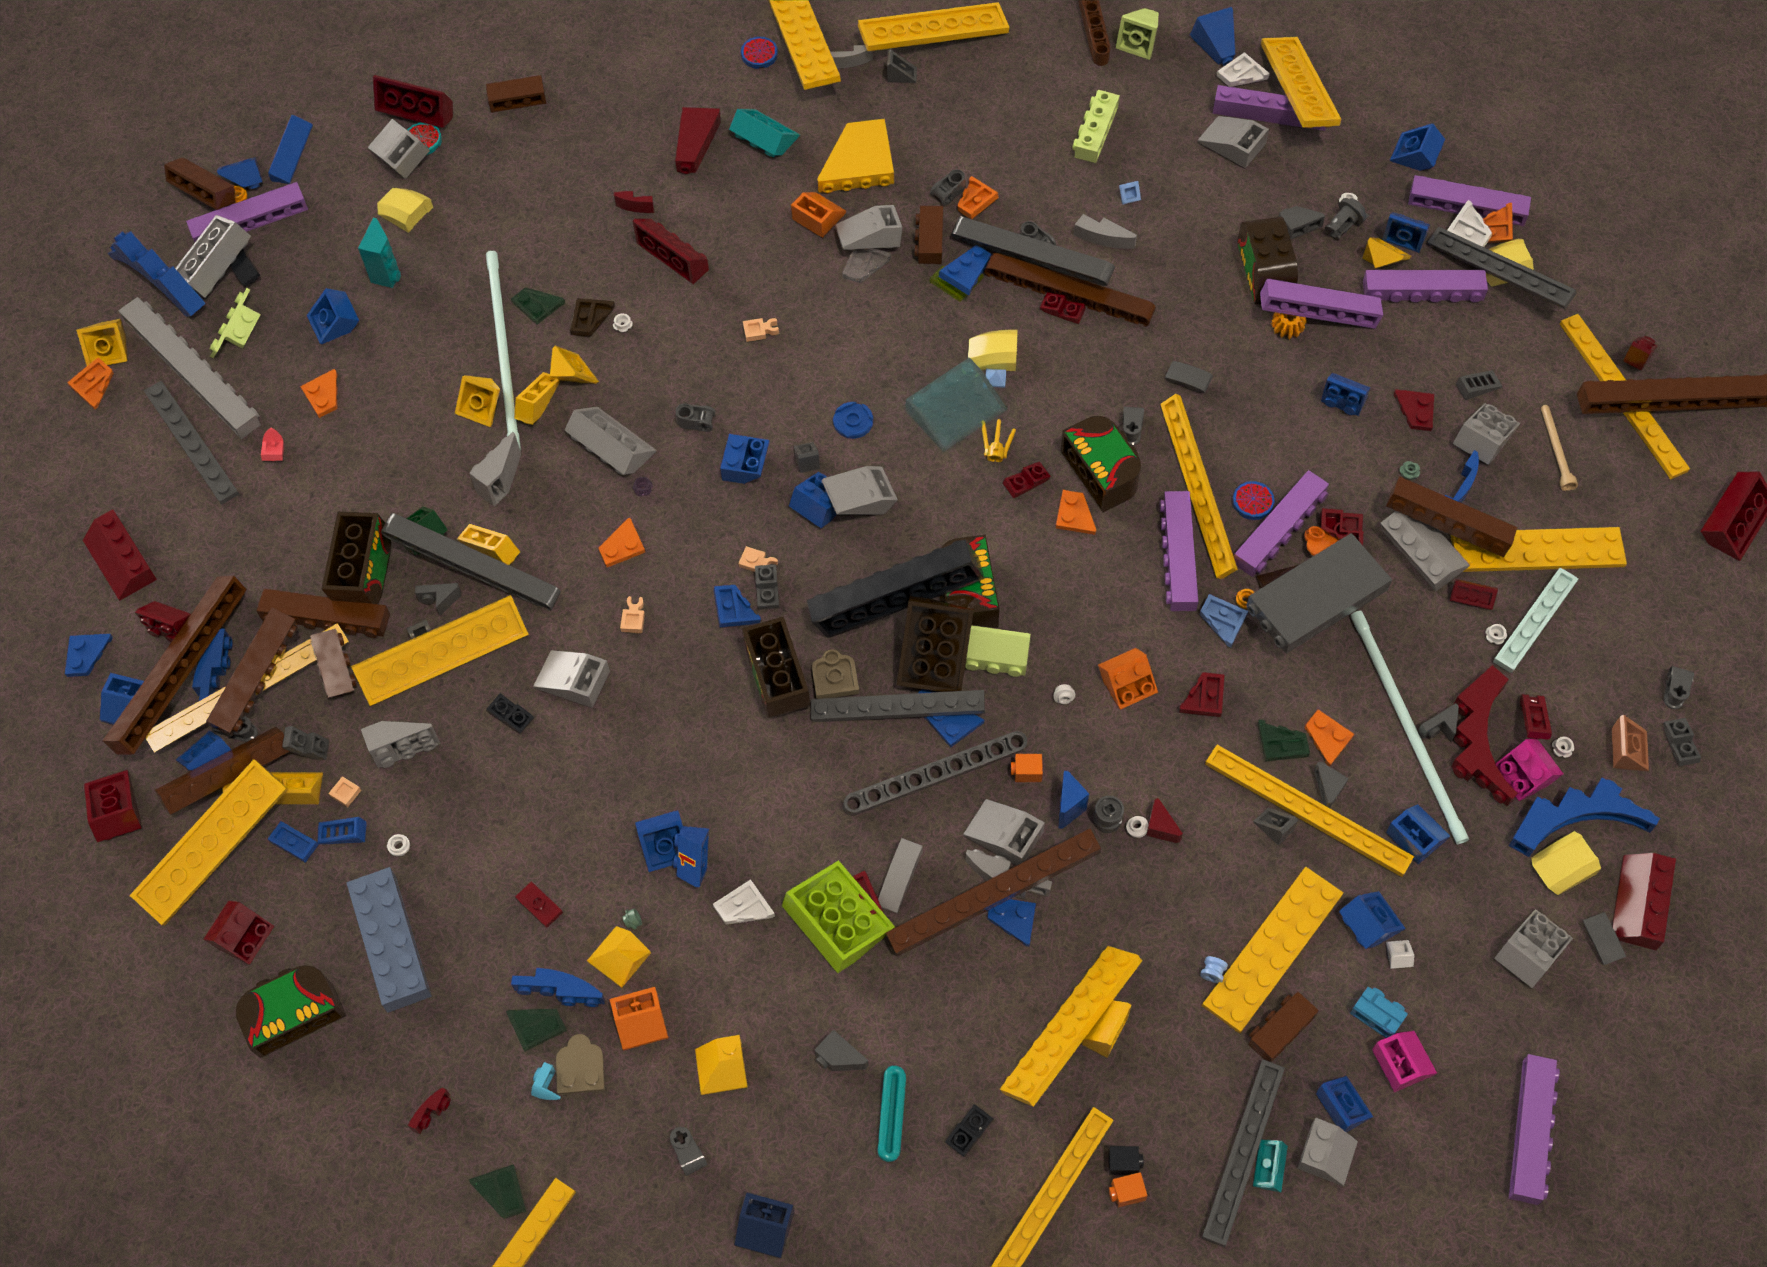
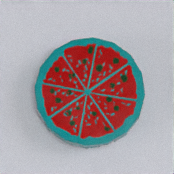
(427, 134)

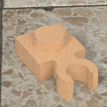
(757, 330)
(753, 557)
(633, 619)

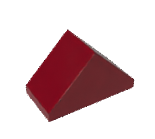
(1162, 824)

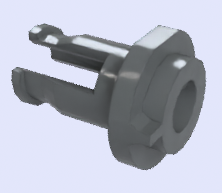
(1350, 212)

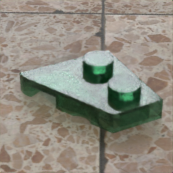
(536, 304)
(1282, 743)
(501, 1191)

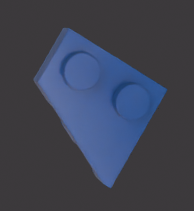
(733, 607)
(84, 653)
(1014, 918)

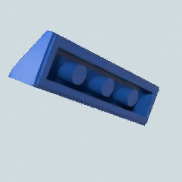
(290, 150)

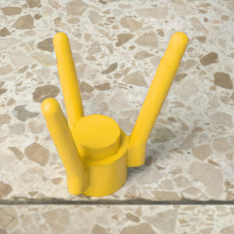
(996, 450)

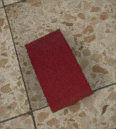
(627, 201)
(1058, 306)
(1029, 478)
(434, 1104)

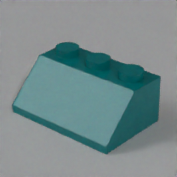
(762, 131)
(378, 256)

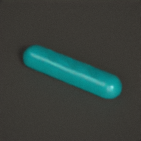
(891, 1113)

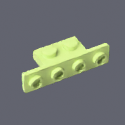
(239, 325)

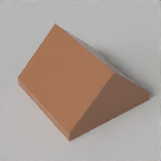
(1629, 745)

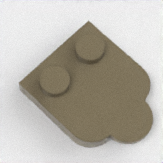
(834, 675)
(580, 1067)

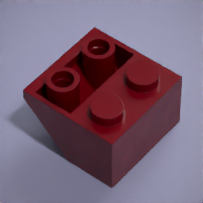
(162, 619)
(239, 932)

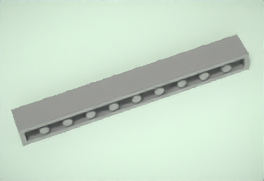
(190, 368)

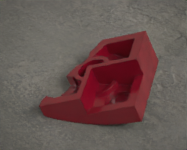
(1339, 524)

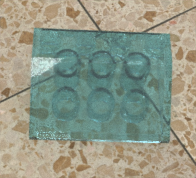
(955, 405)

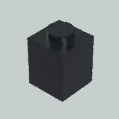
(1124, 1160)

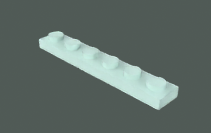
(1535, 620)

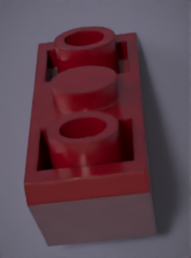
(1640, 352)

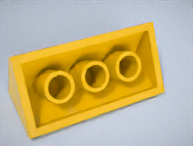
(302, 787)

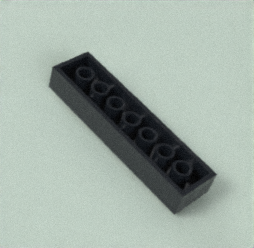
(890, 589)

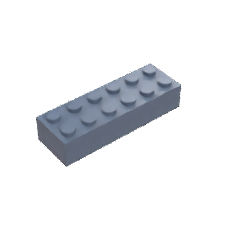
(388, 940)

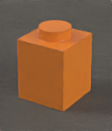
(1027, 768)
(1128, 1190)

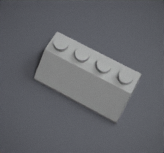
(212, 254)
(609, 439)
(1424, 549)

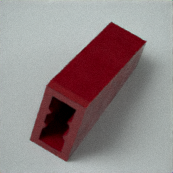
(695, 136)

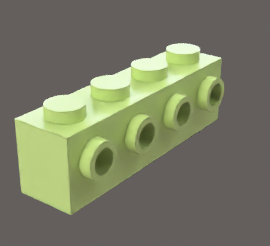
(1096, 126)

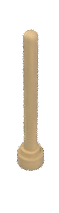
(1567, 478)

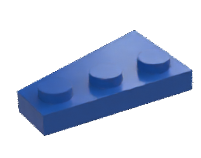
(966, 269)
(953, 727)

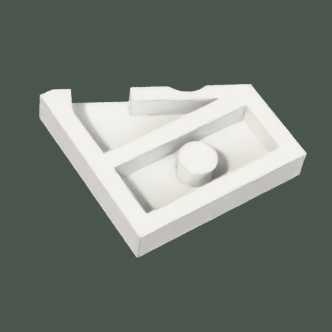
(1242, 71)
(1471, 225)
(743, 905)

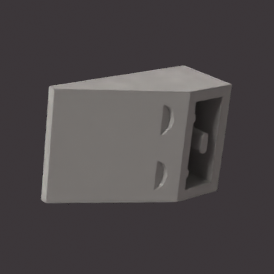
(1235, 139)
(399, 148)
(871, 229)
(1486, 432)
(496, 472)
(860, 491)
(573, 676)
(398, 740)
(1005, 831)
(1533, 948)

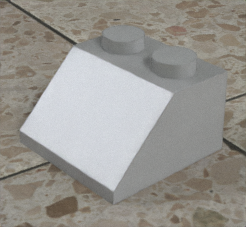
(1328, 1152)

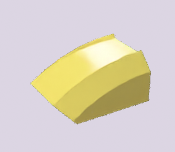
(404, 207)
(1515, 251)
(994, 350)
(1566, 863)

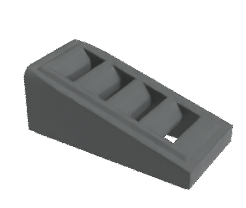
(1468, 392)

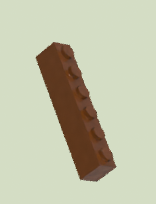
(1451, 517)
(324, 613)
(252, 671)
(220, 770)

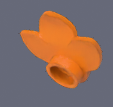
(1318, 540)

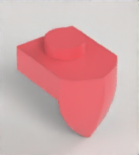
(272, 446)

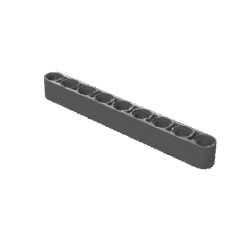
(1033, 251)
(470, 561)
(942, 765)

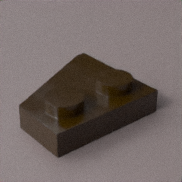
(589, 315)

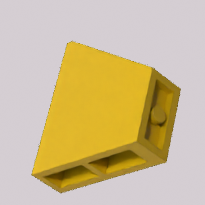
(858, 159)

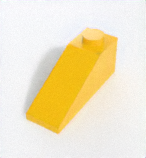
(535, 398)
(489, 543)

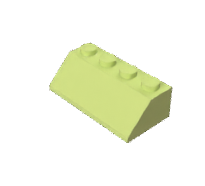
(998, 651)

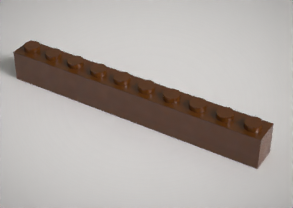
(1673, 394)
(174, 666)
(994, 892)

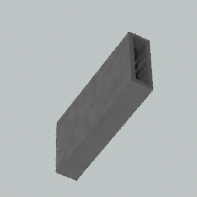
(1318, 593)

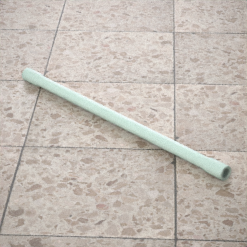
(493, 266)
(1455, 825)

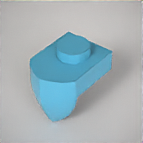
(542, 1080)

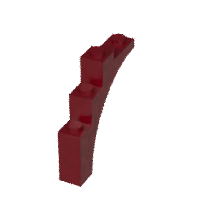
(1472, 734)

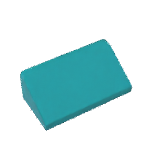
(1270, 1165)

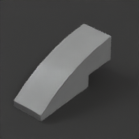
(1104, 233)
(900, 875)

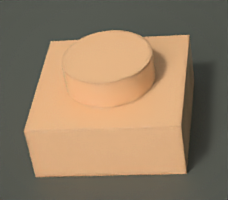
(345, 792)

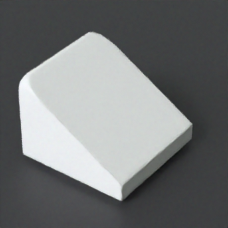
(1400, 954)

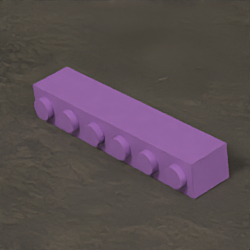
(1256, 106)
(1453, 196)
(255, 210)
(1426, 285)
(1321, 303)
(1280, 523)
(1179, 550)
(1533, 1130)

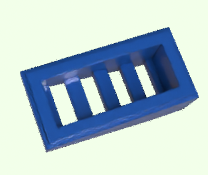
(356, 831)

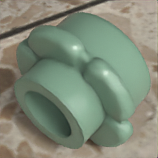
(1406, 473)
(632, 919)

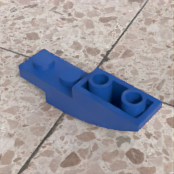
(212, 665)
(567, 987)

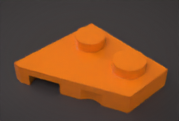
(1074, 513)
(621, 545)

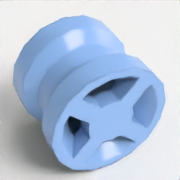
(1214, 969)

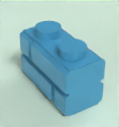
(1379, 1012)

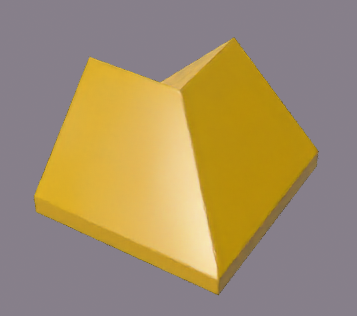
(1382, 253)
(570, 367)
(477, 399)
(619, 956)

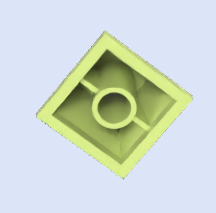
(1138, 32)

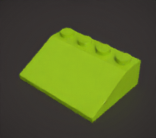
(836, 917)

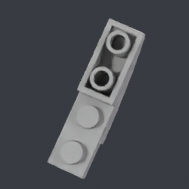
(990, 867)

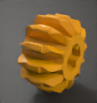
(1288, 324)

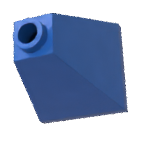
(1216, 35)

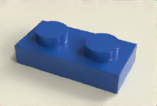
(292, 841)

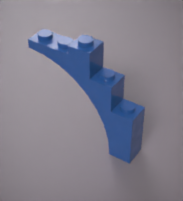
(149, 264)
(1574, 807)

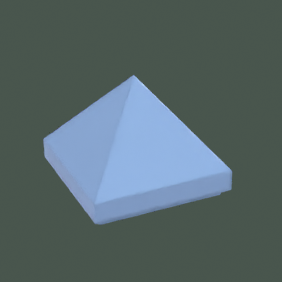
(1130, 192)
(996, 377)

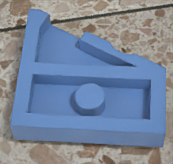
(1223, 618)

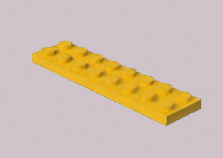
(933, 26)
(805, 43)
(1300, 82)
(1550, 550)
(439, 650)
(208, 842)
(1272, 950)
(1070, 1025)

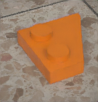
(976, 198)
(1500, 224)
(92, 382)
(322, 393)
(1328, 736)

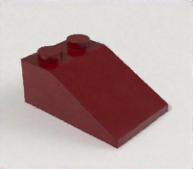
(111, 806)

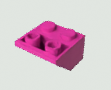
(1529, 768)
(1403, 1060)

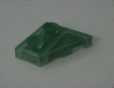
(536, 1026)

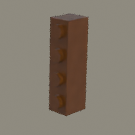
(199, 183)

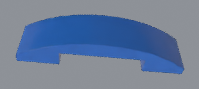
(1469, 471)

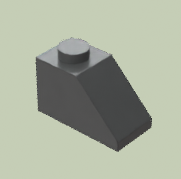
(1301, 220)
(839, 1054)

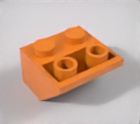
(816, 212)
(1128, 678)
(639, 1018)

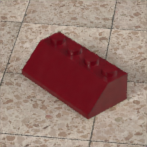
(412, 101)
(670, 249)
(1738, 515)
(117, 555)
(1643, 899)

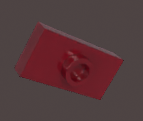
(1473, 594)
(538, 904)

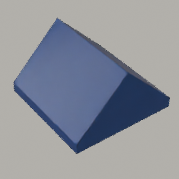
(1073, 800)
(1343, 1103)

